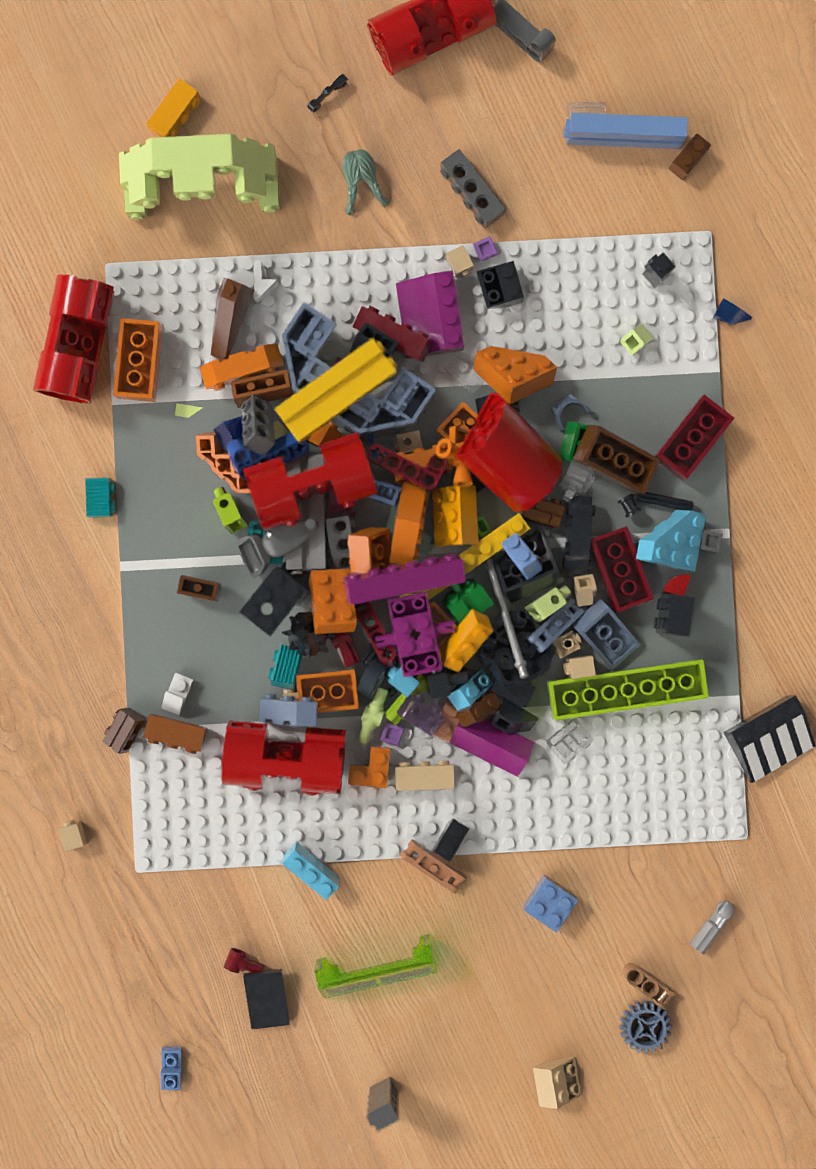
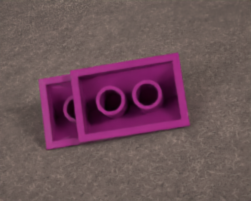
(494, 746)

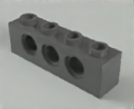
(458, 162)

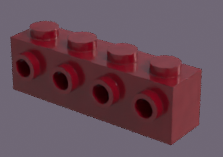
(410, 343)

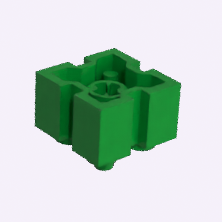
(466, 597)

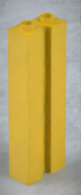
(336, 390)

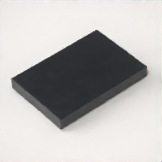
(266, 999)

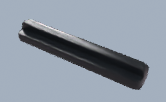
(665, 501)

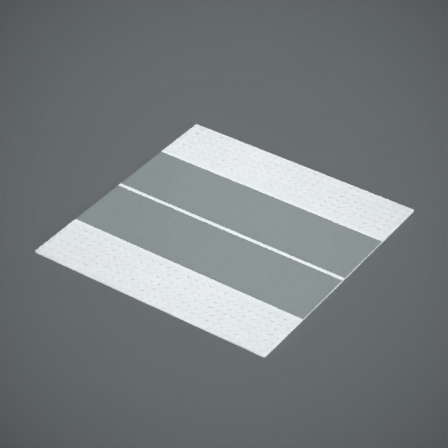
(648, 772)

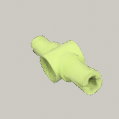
(372, 715)

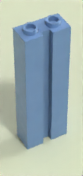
(625, 130)

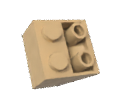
(557, 1082)

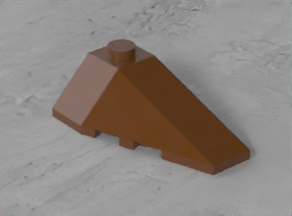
(230, 311)

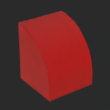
(677, 585)

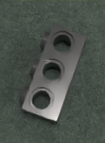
(257, 425)
(337, 533)

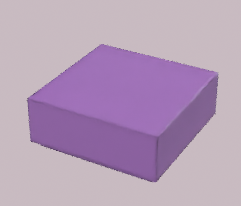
(485, 249)
(392, 734)

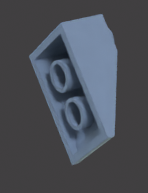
(606, 634)

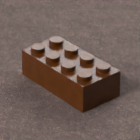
(616, 459)

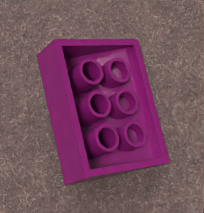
(432, 306)

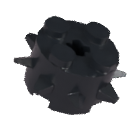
(303, 636)

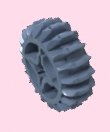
(639, 1031)

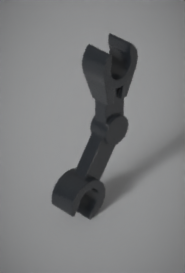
(339, 83)

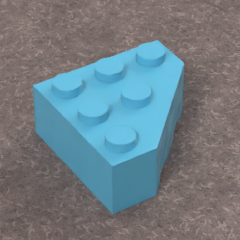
(674, 541)

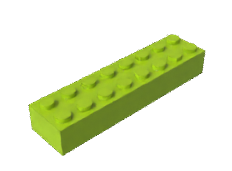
(627, 689)

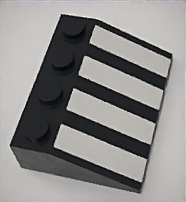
(771, 737)

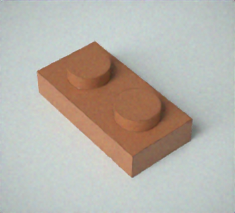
(448, 724)

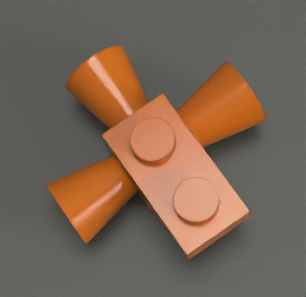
(448, 449)

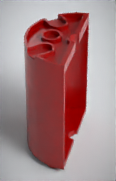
(510, 455)

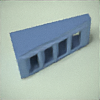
(379, 483)

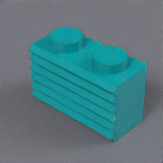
(99, 497)
(285, 668)

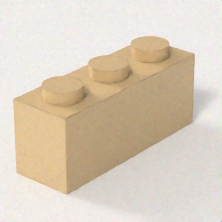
(424, 776)

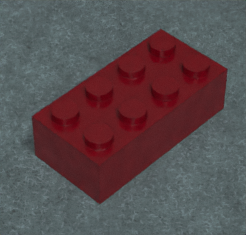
(693, 437)
(620, 569)

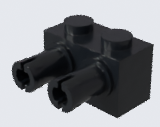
(441, 681)

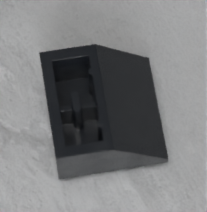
(500, 286)

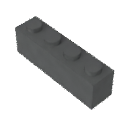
(383, 1104)

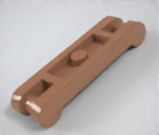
(432, 867)

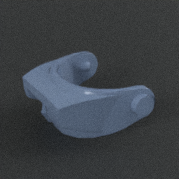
(569, 400)

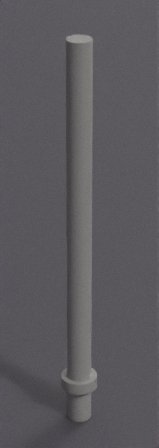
(520, 663)

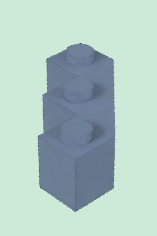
(288, 710)

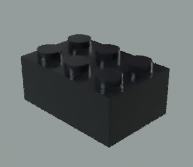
(674, 615)

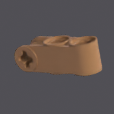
(658, 993)

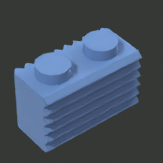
(522, 556)

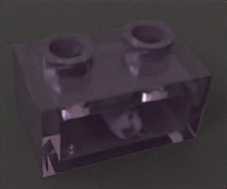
(420, 714)

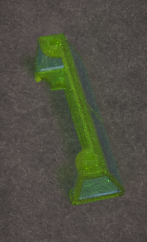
(333, 984)

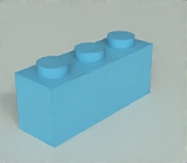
(311, 870)

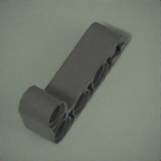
(522, 32)

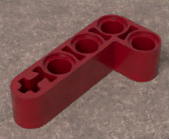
(404, 463)
(375, 630)

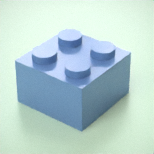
(550, 903)

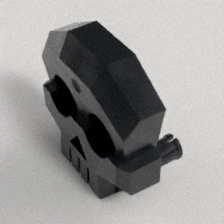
(497, 647)

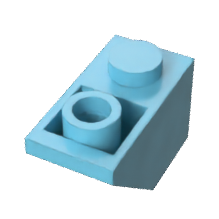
(403, 684)
(467, 693)

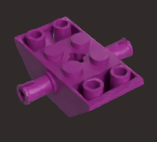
(415, 655)

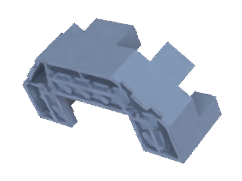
(397, 410)

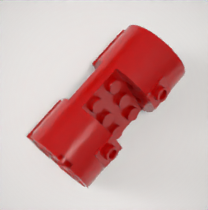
(424, 27)
(74, 339)
(344, 470)
(252, 755)

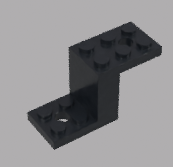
(282, 592)

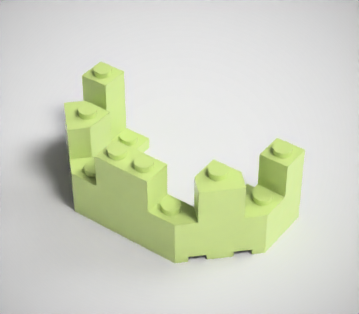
(193, 167)

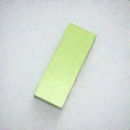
(186, 410)

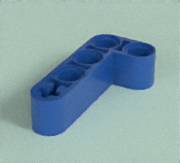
(287, 445)

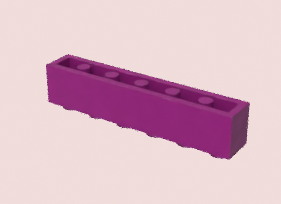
(404, 579)

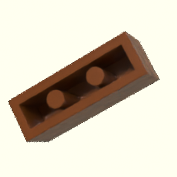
(266, 386)
(175, 733)

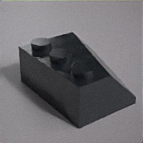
(515, 583)

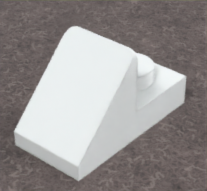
(262, 286)
(177, 693)

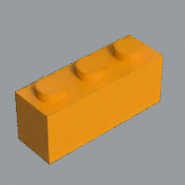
(173, 110)
(465, 640)

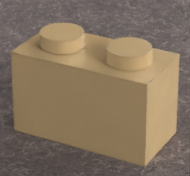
(579, 667)

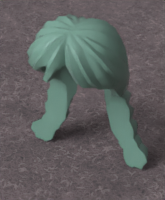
(359, 166)

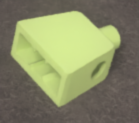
(543, 607)

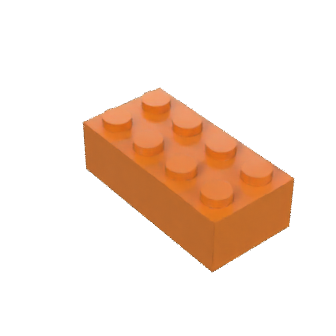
(138, 360)

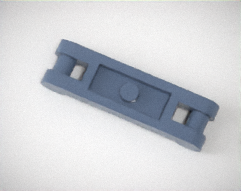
(556, 625)

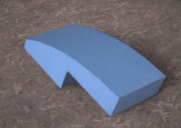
(171, 1068)

